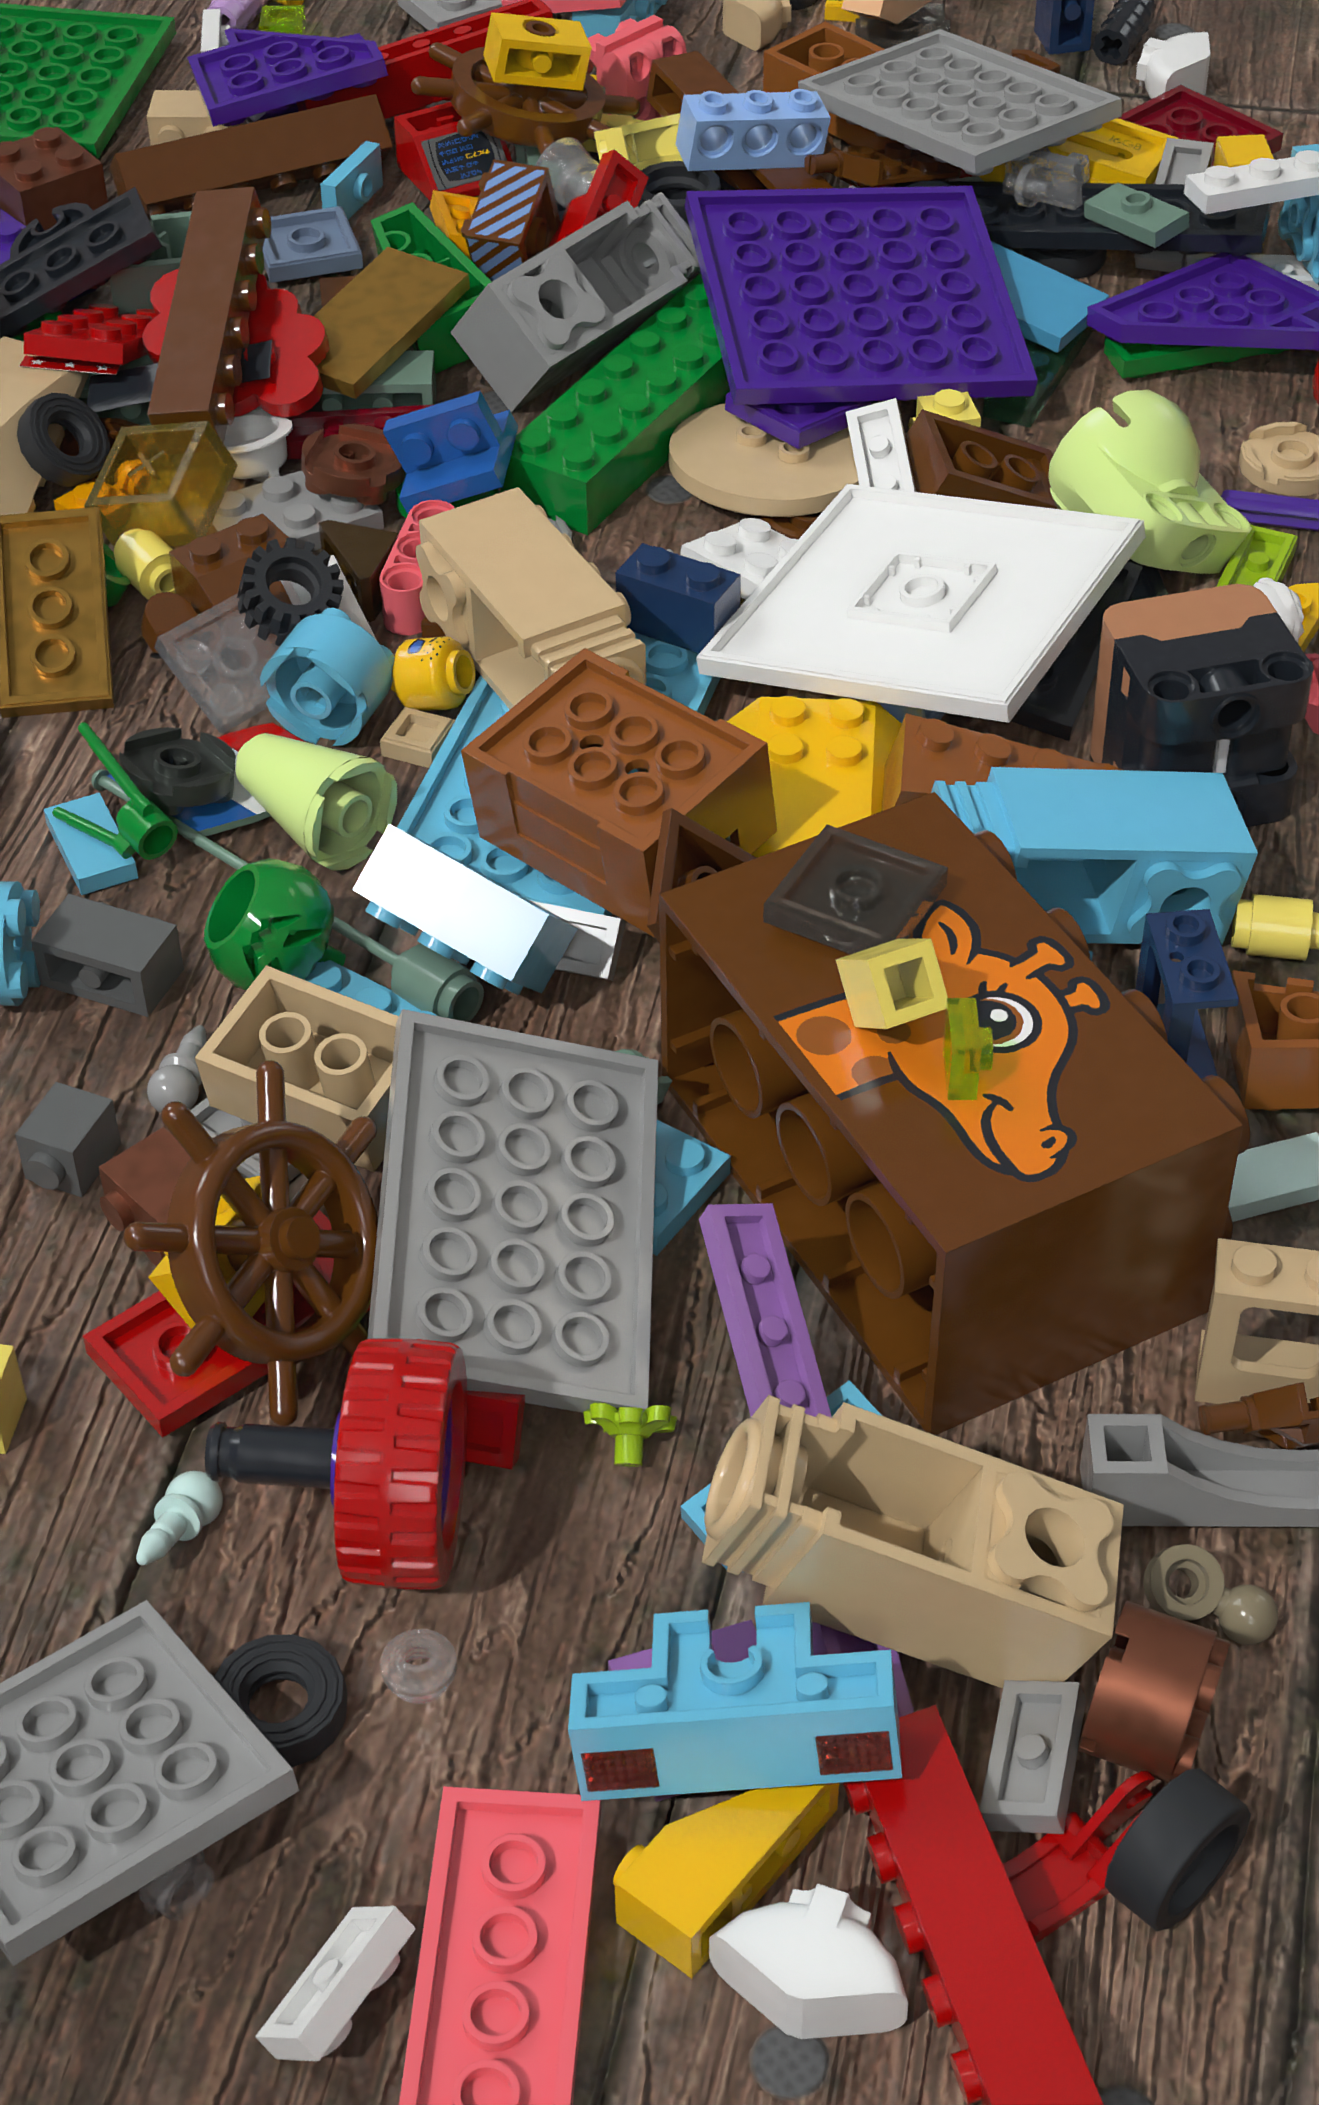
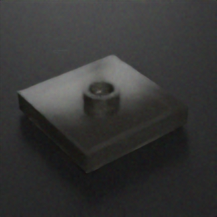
(854, 892)

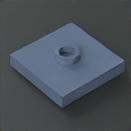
(310, 245)

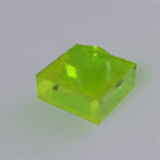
(283, 19)
(965, 1048)

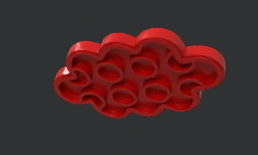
(297, 348)

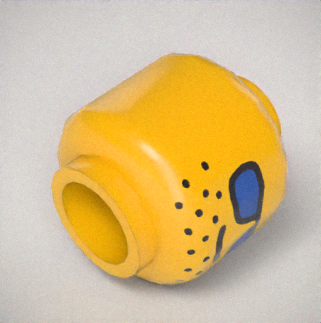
(432, 673)

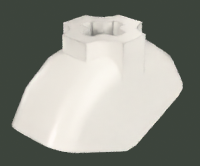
(1174, 63)
(812, 1966)

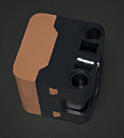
(1205, 689)

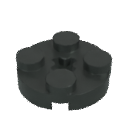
(179, 770)

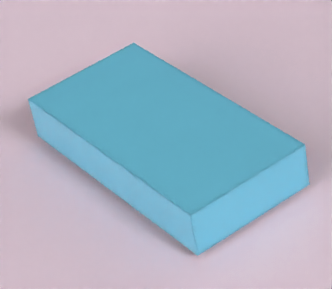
(88, 859)

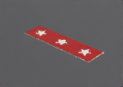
(69, 365)

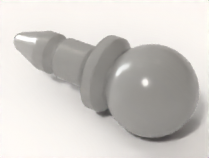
(178, 1073)

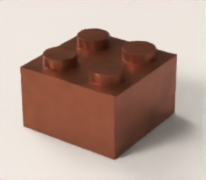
(48, 173)

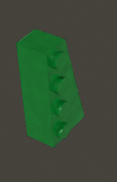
(415, 234)

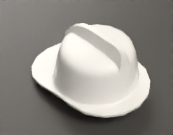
(258, 444)

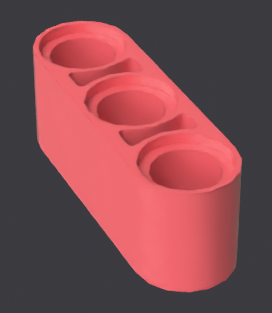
(401, 574)

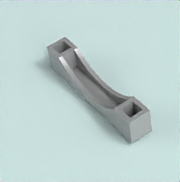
(1193, 1479)

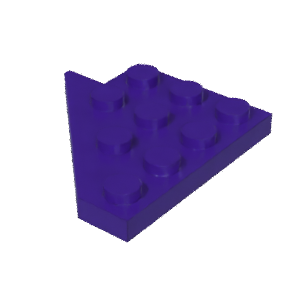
(278, 69)
(1214, 304)

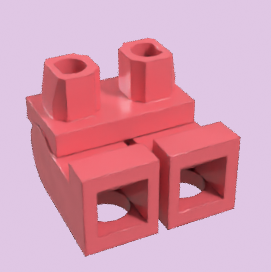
(627, 55)

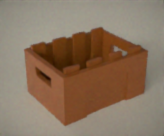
(559, 792)

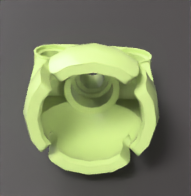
(1149, 476)

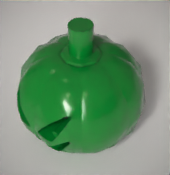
(271, 918)

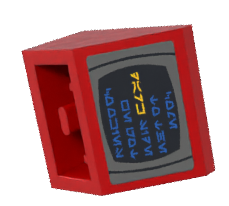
(439, 157)

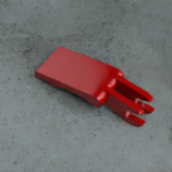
(1069, 1870)

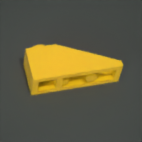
(715, 1867)

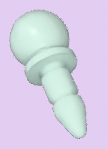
(187, 1506)

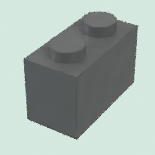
(108, 955)

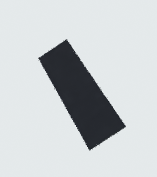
(136, 384)

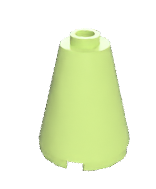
(319, 796)

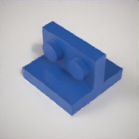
(451, 449)

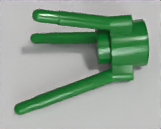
(140, 822)

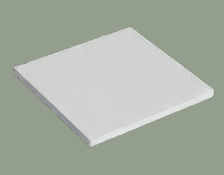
(924, 601)

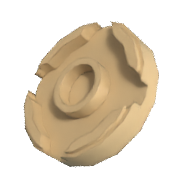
(1282, 459)

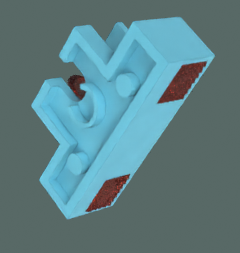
(739, 1723)

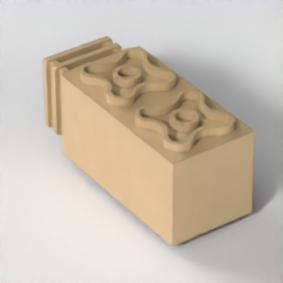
(519, 594)
(917, 1542)

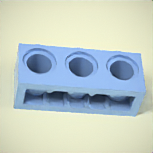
(751, 129)

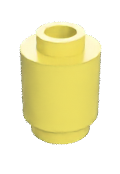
(145, 561)
(1275, 927)

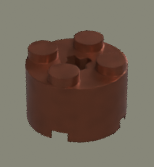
(1154, 1693)

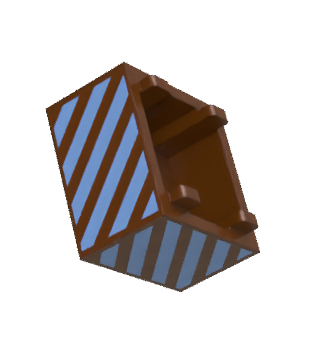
(511, 218)

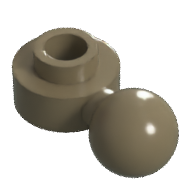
(1244, 1612)

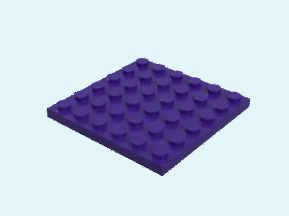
(856, 295)

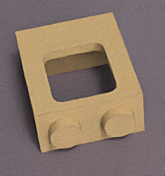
(1259, 1278)

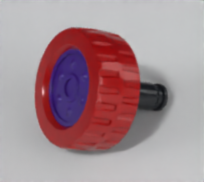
(388, 1462)

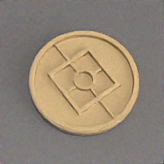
(755, 472)

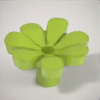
(630, 1428)

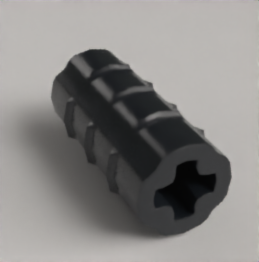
(1123, 30)

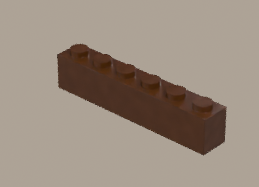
(694, 75)
(254, 154)
(211, 310)

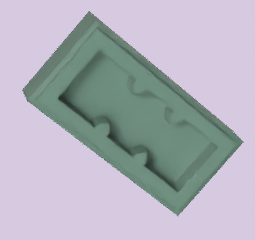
(1136, 215)

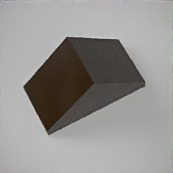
(361, 557)

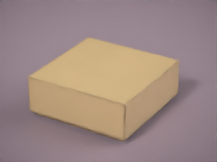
(415, 737)

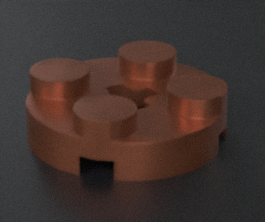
(351, 464)

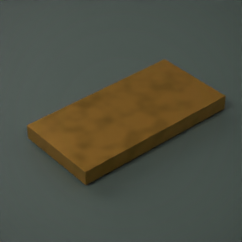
(383, 316)
(53, 614)

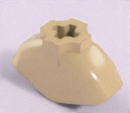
(755, 21)

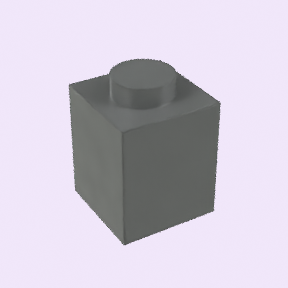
(68, 1139)

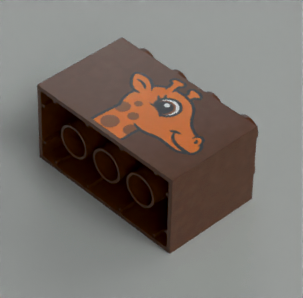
(954, 1234)

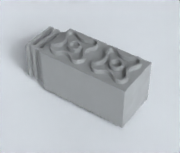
(577, 299)

